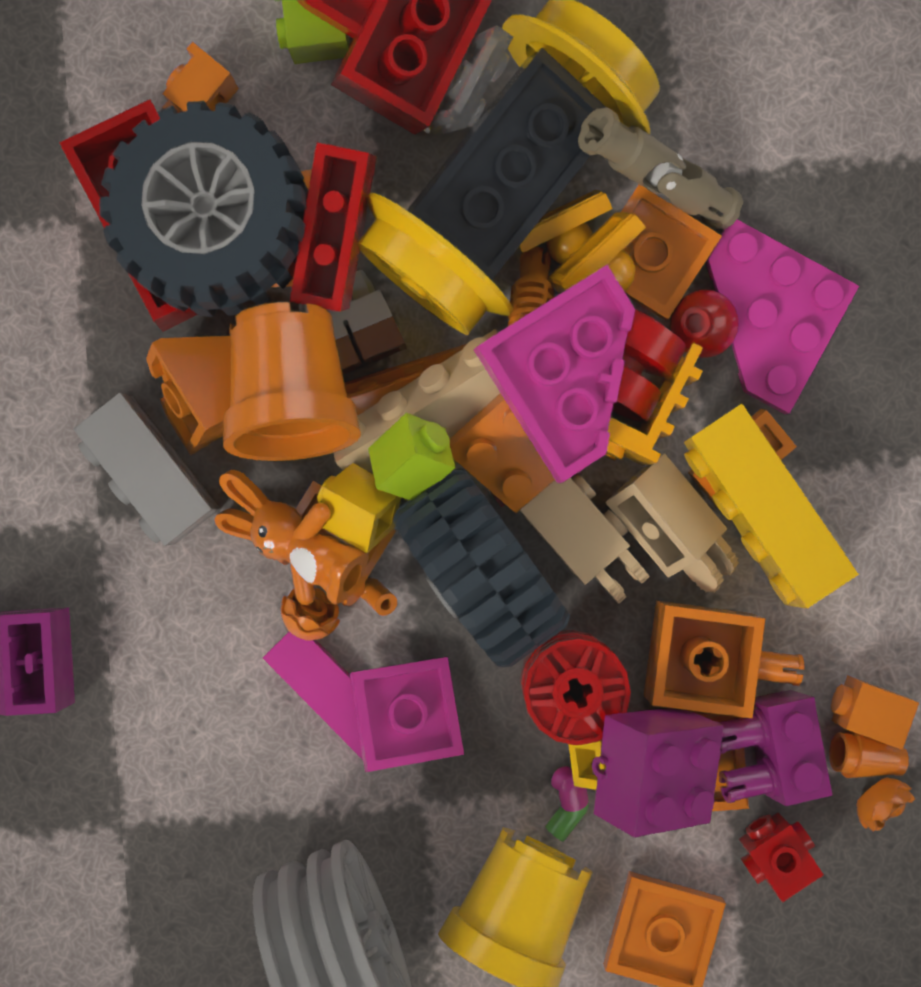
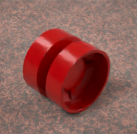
(648, 350)

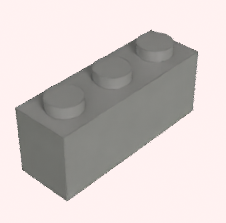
(145, 470)

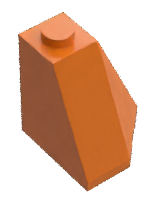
(194, 385)

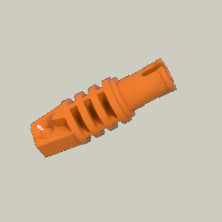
(533, 285)

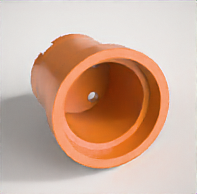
(287, 386)

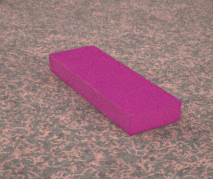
(319, 682)

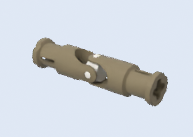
(659, 168)

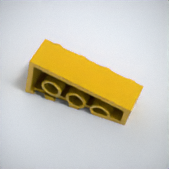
(768, 510)

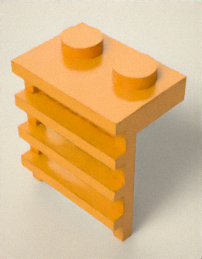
(639, 444)

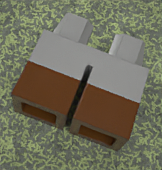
(370, 324)

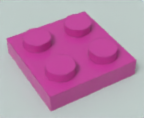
(406, 714)

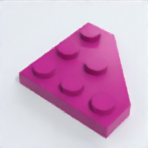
(783, 311)
(565, 370)

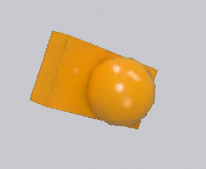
(566, 226)
(599, 250)

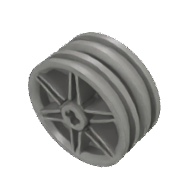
(326, 924)

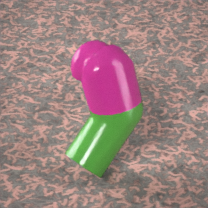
(573, 804)

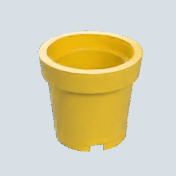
(519, 912)

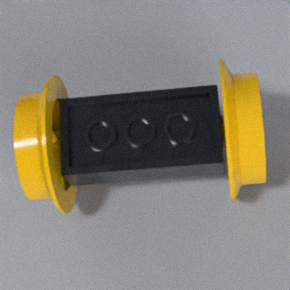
(509, 163)

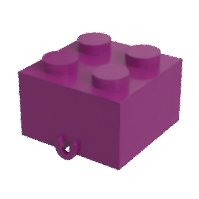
(657, 770)

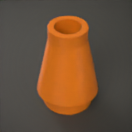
(865, 757)

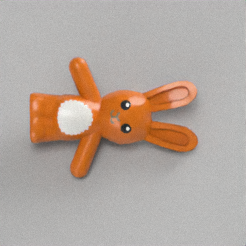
(283, 535)

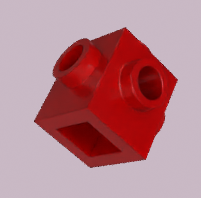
(779, 855)

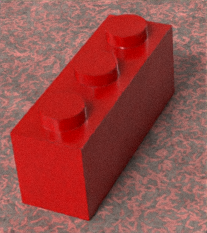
(333, 227)

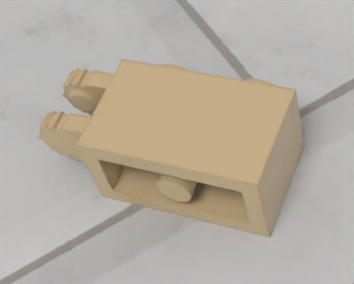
(674, 524)
(582, 534)

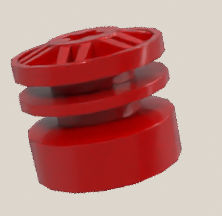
(546, 679)

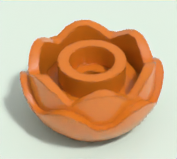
(310, 620)
(882, 802)

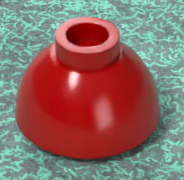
(705, 320)

